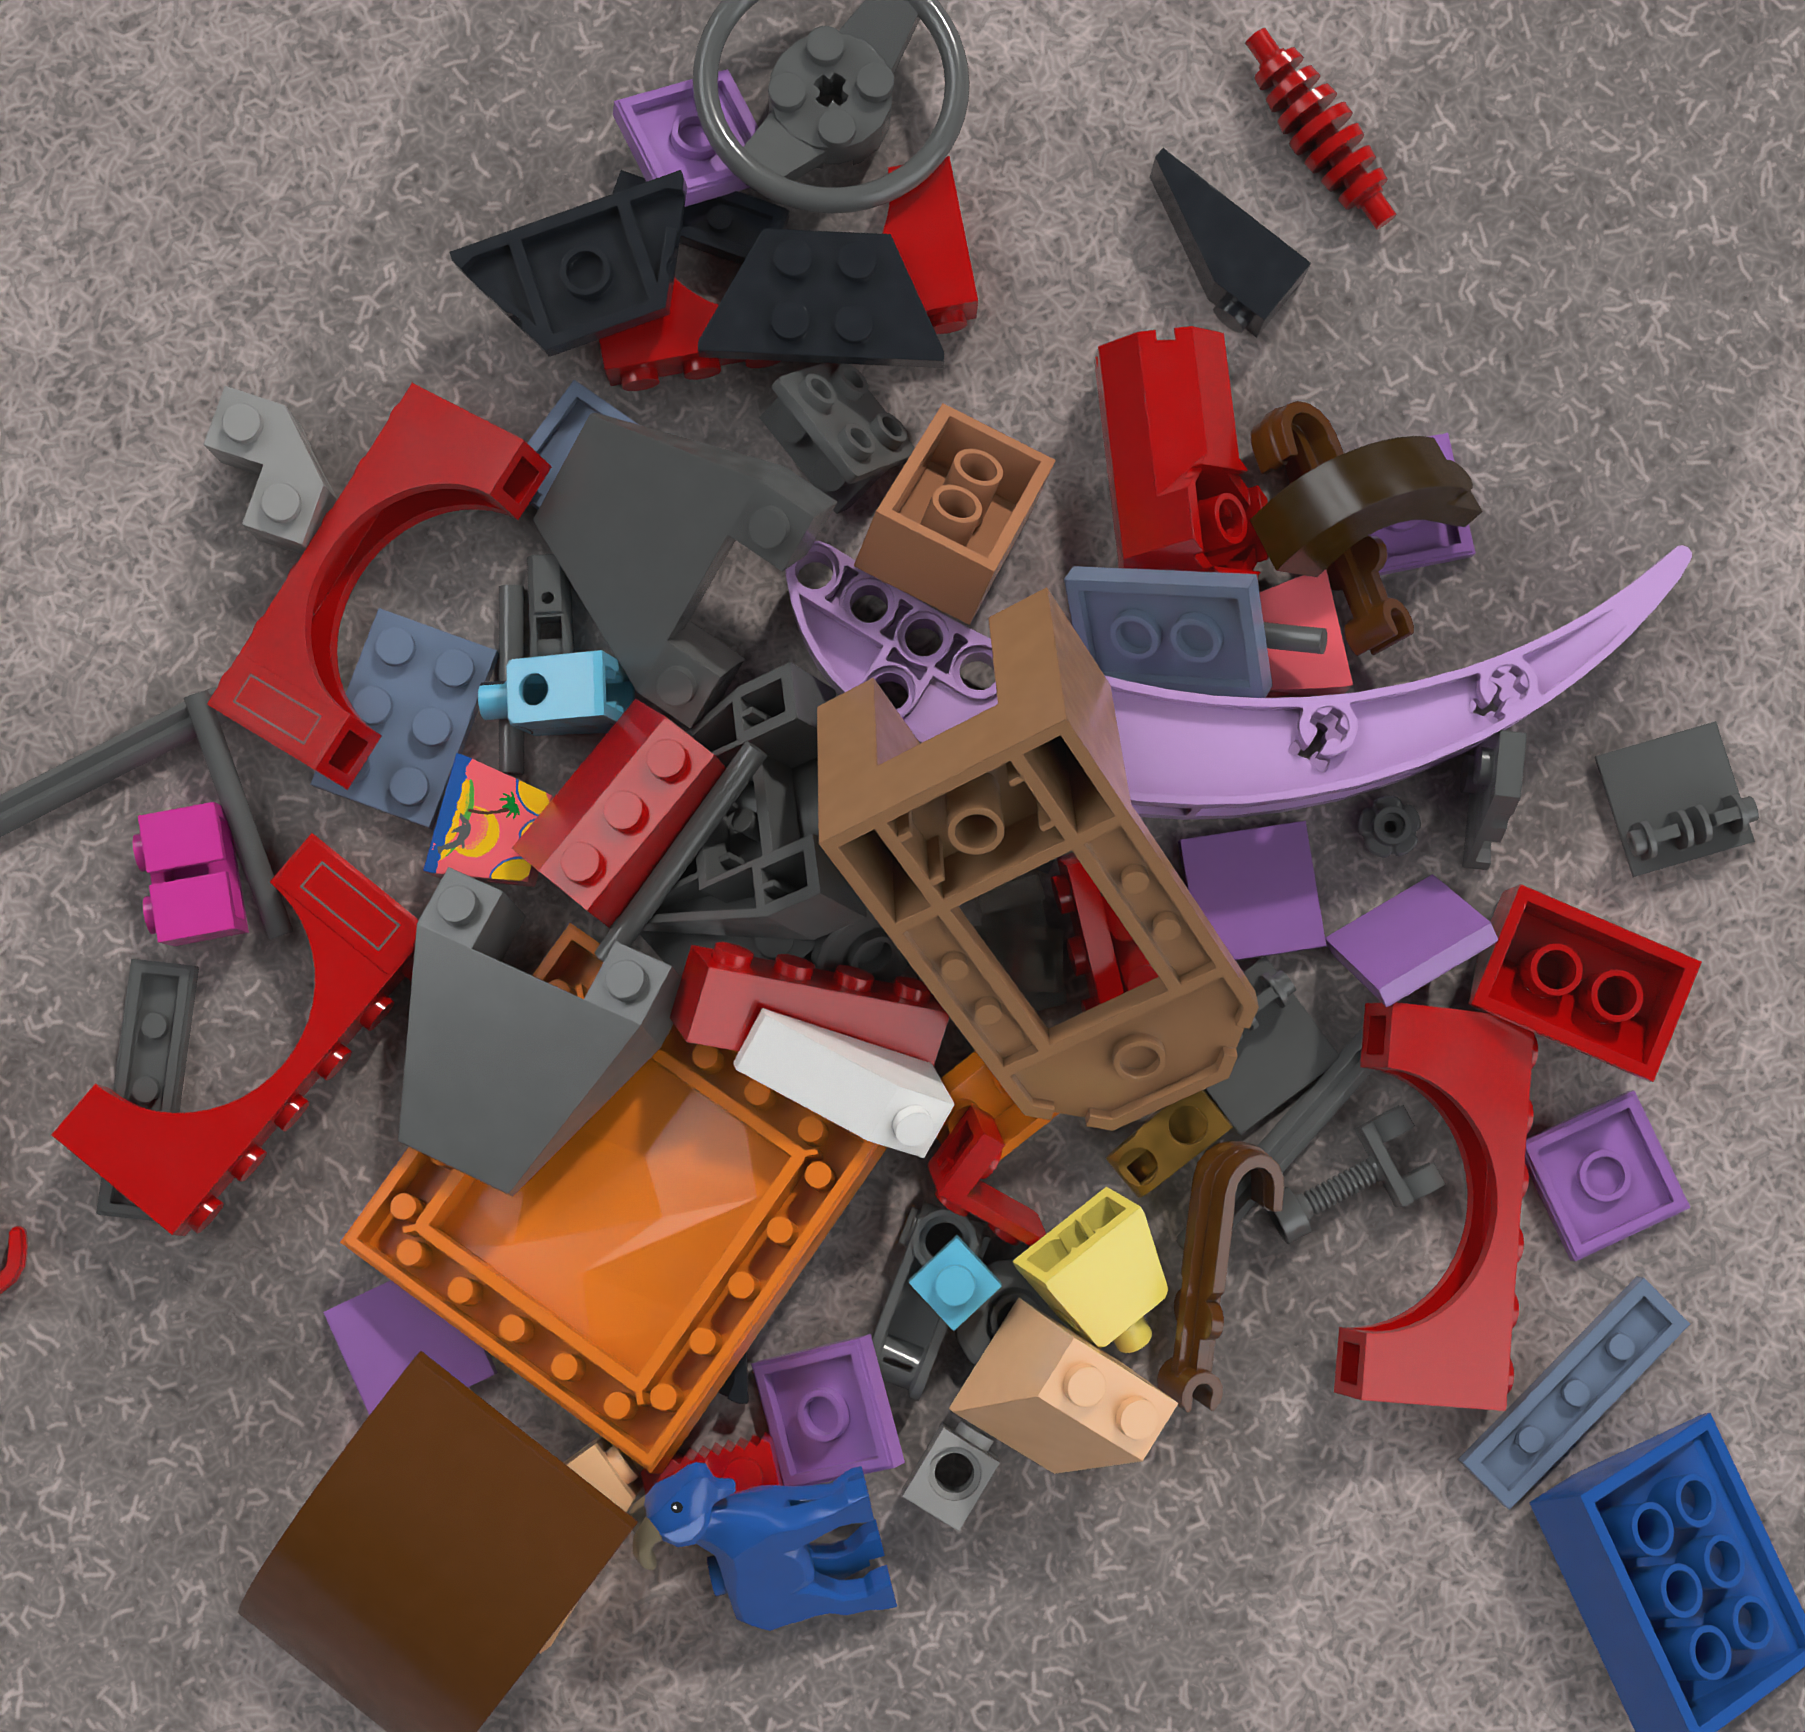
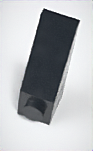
(1234, 256)

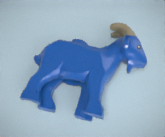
(765, 1546)

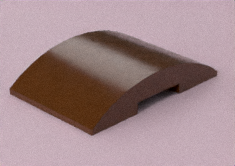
(433, 1558)

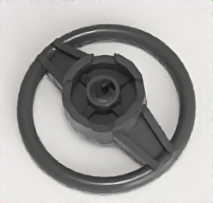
(803, 134)

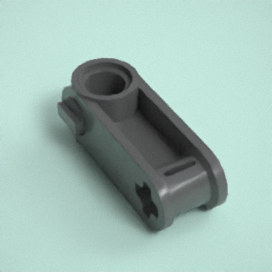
(908, 1324)

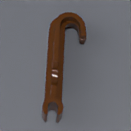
(1301, 441)
(1206, 1264)

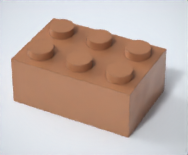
(954, 513)

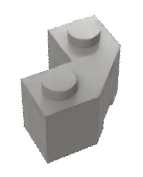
(270, 442)

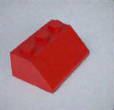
(620, 811)
(1582, 981)

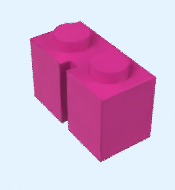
(192, 875)

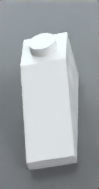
(848, 1081)

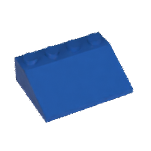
(1676, 1580)

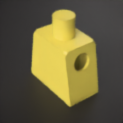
(1099, 1272)

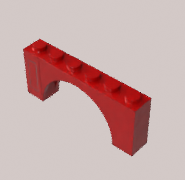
(928, 238)
(420, 466)
(184, 1161)
(1459, 1336)

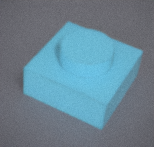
(955, 1282)

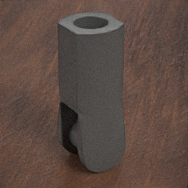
(549, 603)

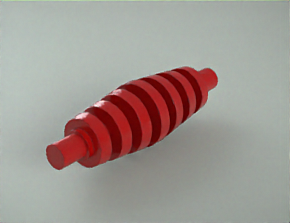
(1320, 128)

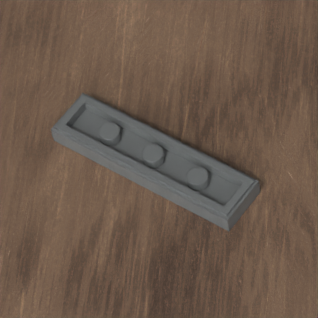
(152, 1051)

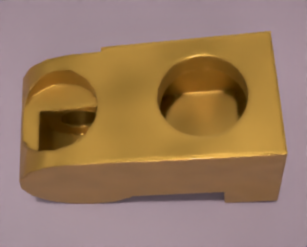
(1168, 1142)

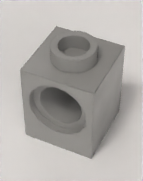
(947, 1502)

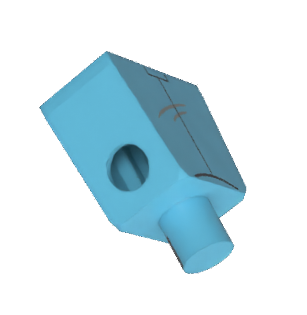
(559, 694)

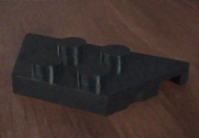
(586, 266)
(823, 303)

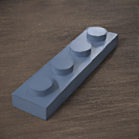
(1573, 1392)

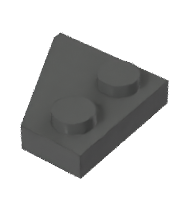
(1494, 789)

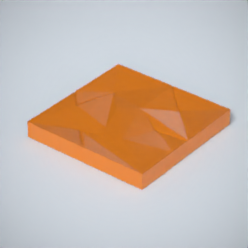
(638, 1248)

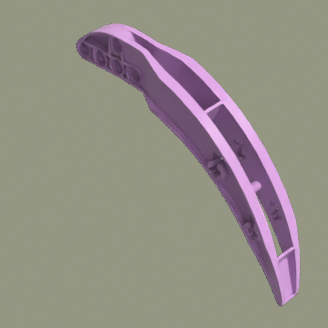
(1226, 753)

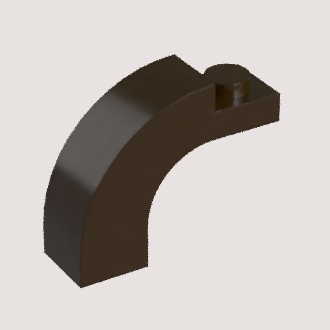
(1359, 494)

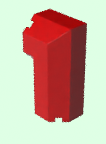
(1175, 455)

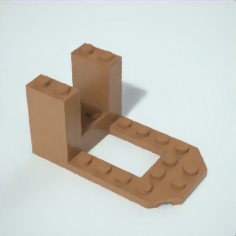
(992, 801)

